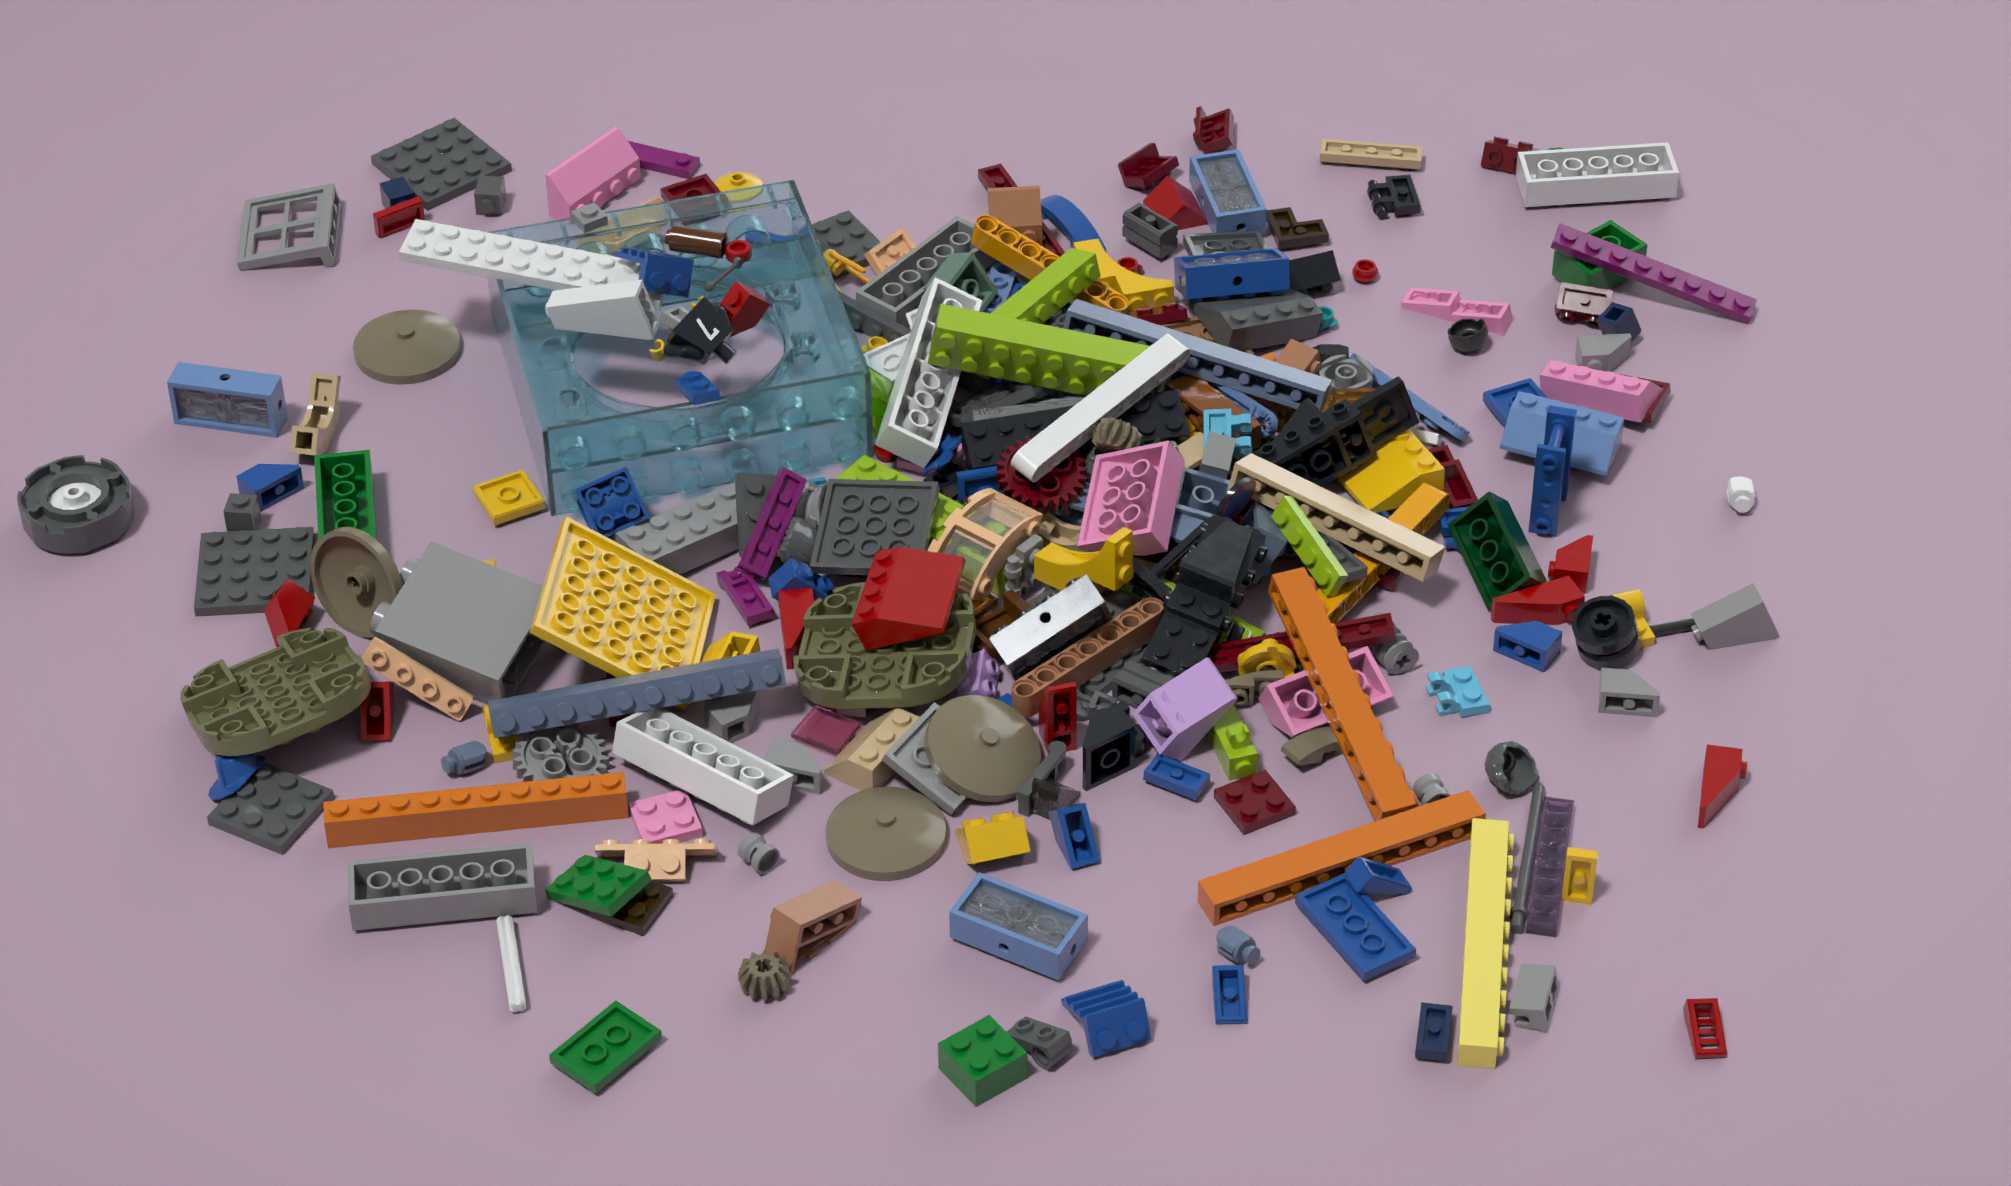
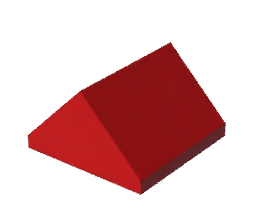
(1175, 204)

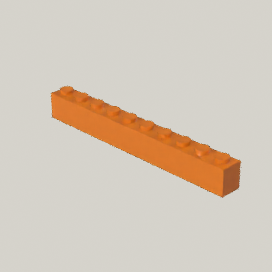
(1340, 694)
(475, 810)
(1301, 868)

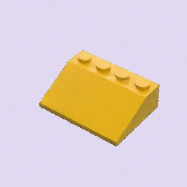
(1393, 474)

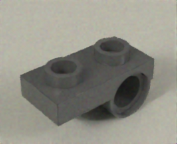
(1042, 1040)

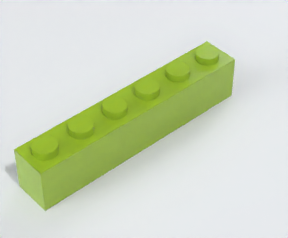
(1052, 287)

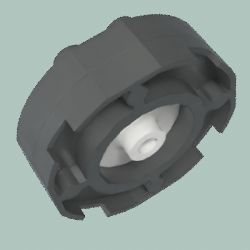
(76, 505)

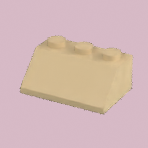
(861, 760)

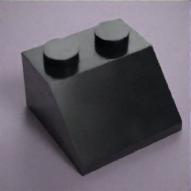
(1314, 272)
(1107, 747)

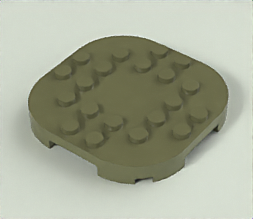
(843, 675)
(276, 694)

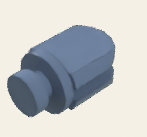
(465, 758)
(1237, 945)

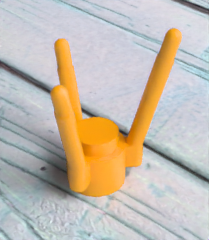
(839, 263)

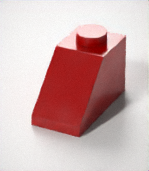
(1573, 561)
(377, 712)

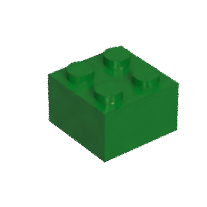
(982, 1060)

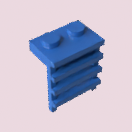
(661, 271)
(1110, 1017)

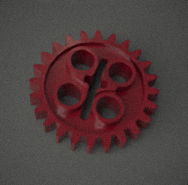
(1053, 489)

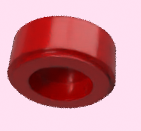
(739, 249)

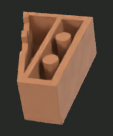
(1299, 357)
(810, 920)

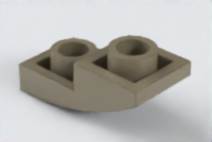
(1252, 685)
(1311, 746)

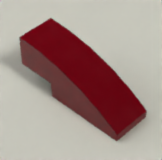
(1455, 479)

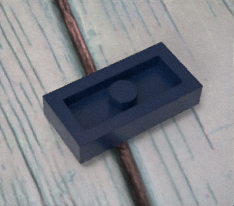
(1433, 1031)

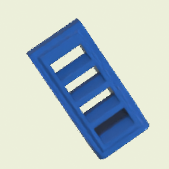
(1376, 878)

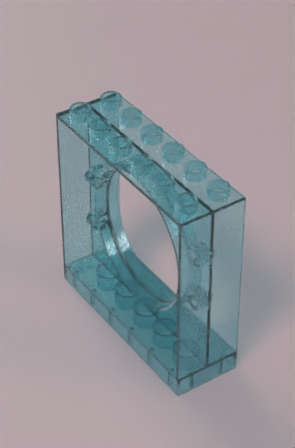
(797, 417)

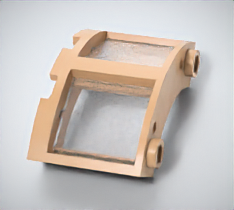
(986, 536)

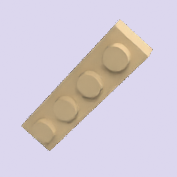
(1371, 153)

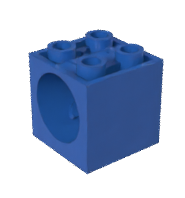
(611, 503)

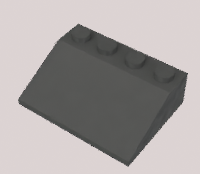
(1260, 319)

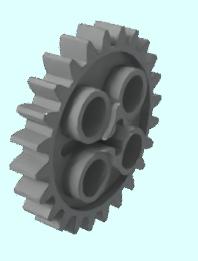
(559, 753)

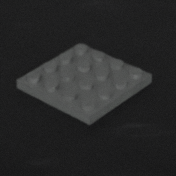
(441, 162)
(871, 517)
(247, 566)

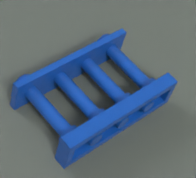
(1552, 470)

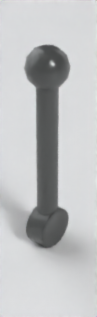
(737, 263)

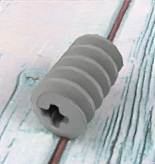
(1396, 656)

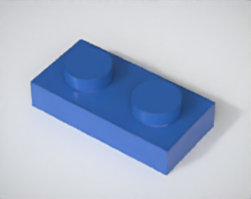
(697, 388)
(1176, 776)

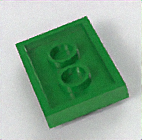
(598, 885)
(605, 1046)

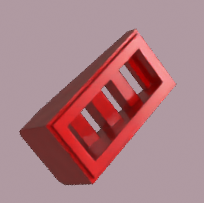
(1710, 1008)

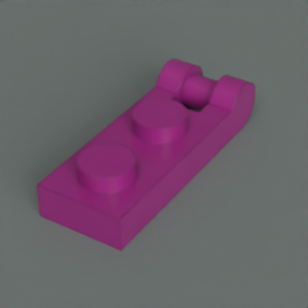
(745, 595)

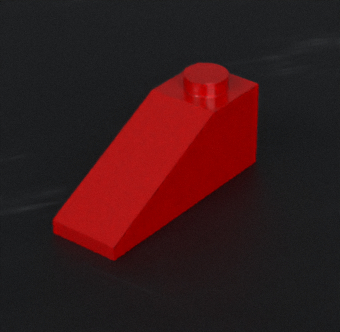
(1548, 603)
(792, 608)
(1059, 715)
(1720, 780)

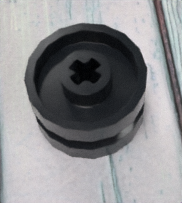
(1606, 632)

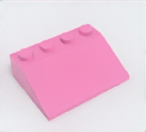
(1133, 491)

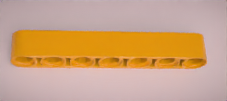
(1031, 259)

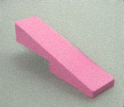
(1449, 306)

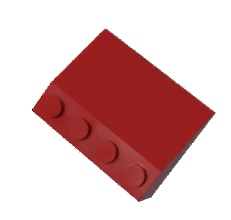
(906, 596)

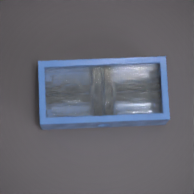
(1227, 192)
(227, 399)
(1018, 926)

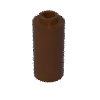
(696, 241)

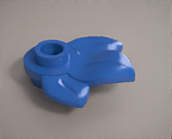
(945, 452)

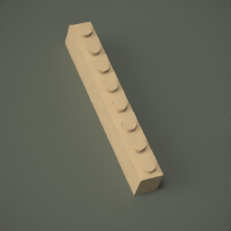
(1343, 518)

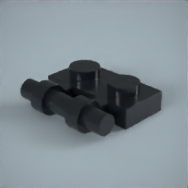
(1401, 195)

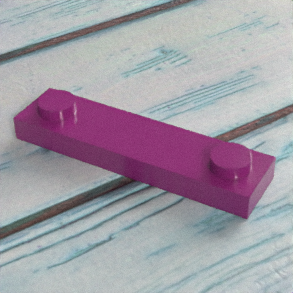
(666, 161)
(772, 523)

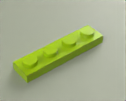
(1309, 546)

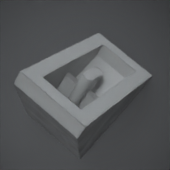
(1217, 455)

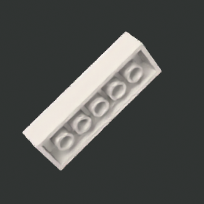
(1597, 174)
(703, 764)

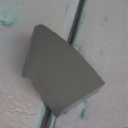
(1089, 706)

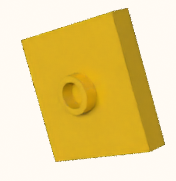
(508, 497)

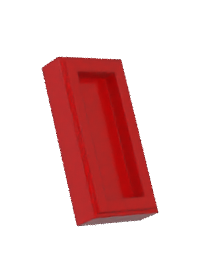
(398, 217)

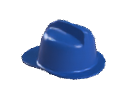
(233, 773)

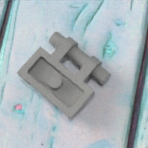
(1021, 567)

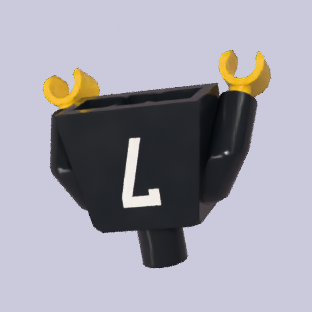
(698, 335)

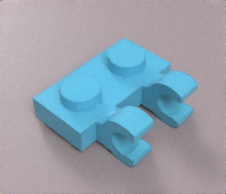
(1223, 422)
(1457, 692)

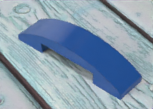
(1068, 219)

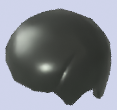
(1468, 334)

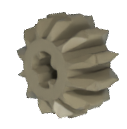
(1115, 435)
(764, 975)

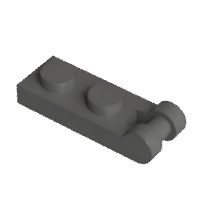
(1050, 769)

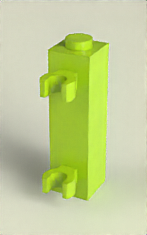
(1233, 745)

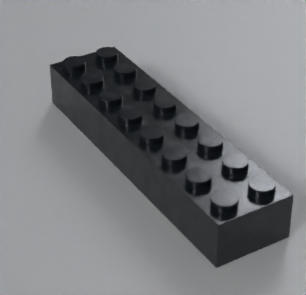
(1152, 415)

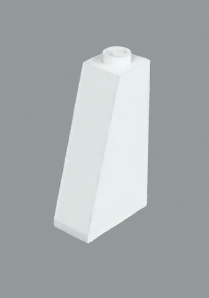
(605, 309)

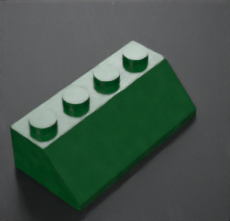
(1495, 548)

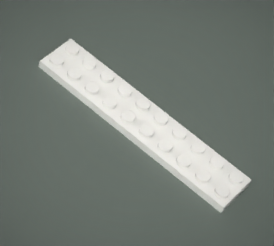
(514, 259)

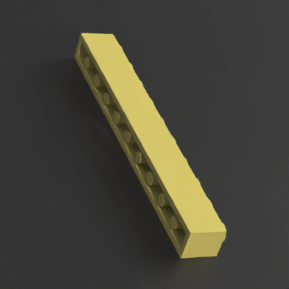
(1484, 944)

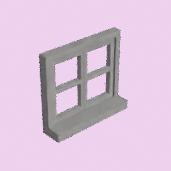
(324, 223)

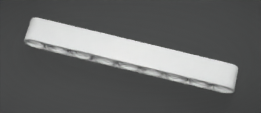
(1106, 401)

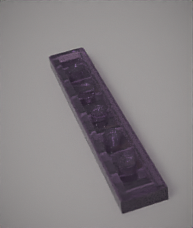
(1549, 867)

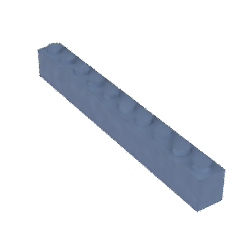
(1207, 359)
(636, 693)

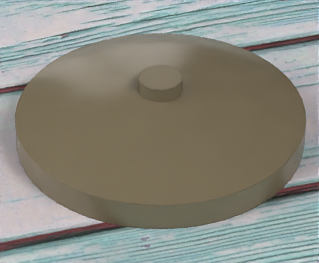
(407, 347)
(353, 577)
(981, 747)
(886, 833)

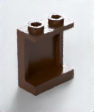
(1012, 607)

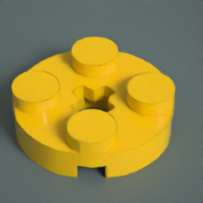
(1264, 654)

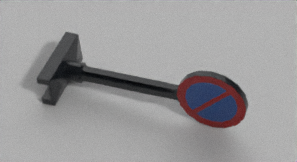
(1150, 580)

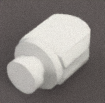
(1741, 493)

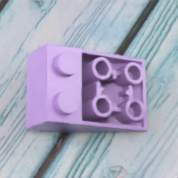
(1185, 709)

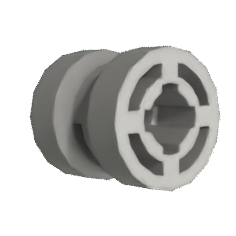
(1429, 788)
(758, 853)

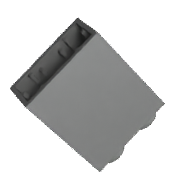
(463, 621)

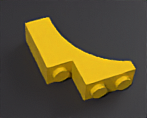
(1138, 289)
(1105, 568)

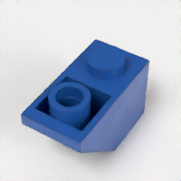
(798, 576)

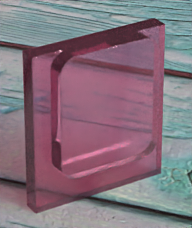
(826, 730)

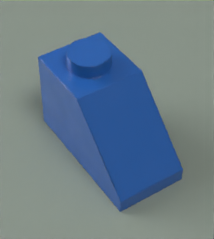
(271, 482)
(1529, 643)
(1074, 835)

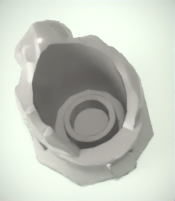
(811, 503)

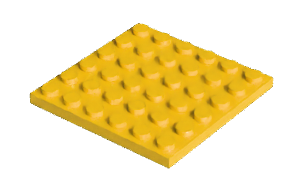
(619, 606)

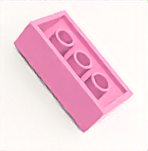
(592, 175)
(1599, 390)
(1295, 707)

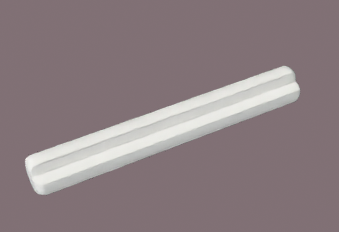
(511, 964)

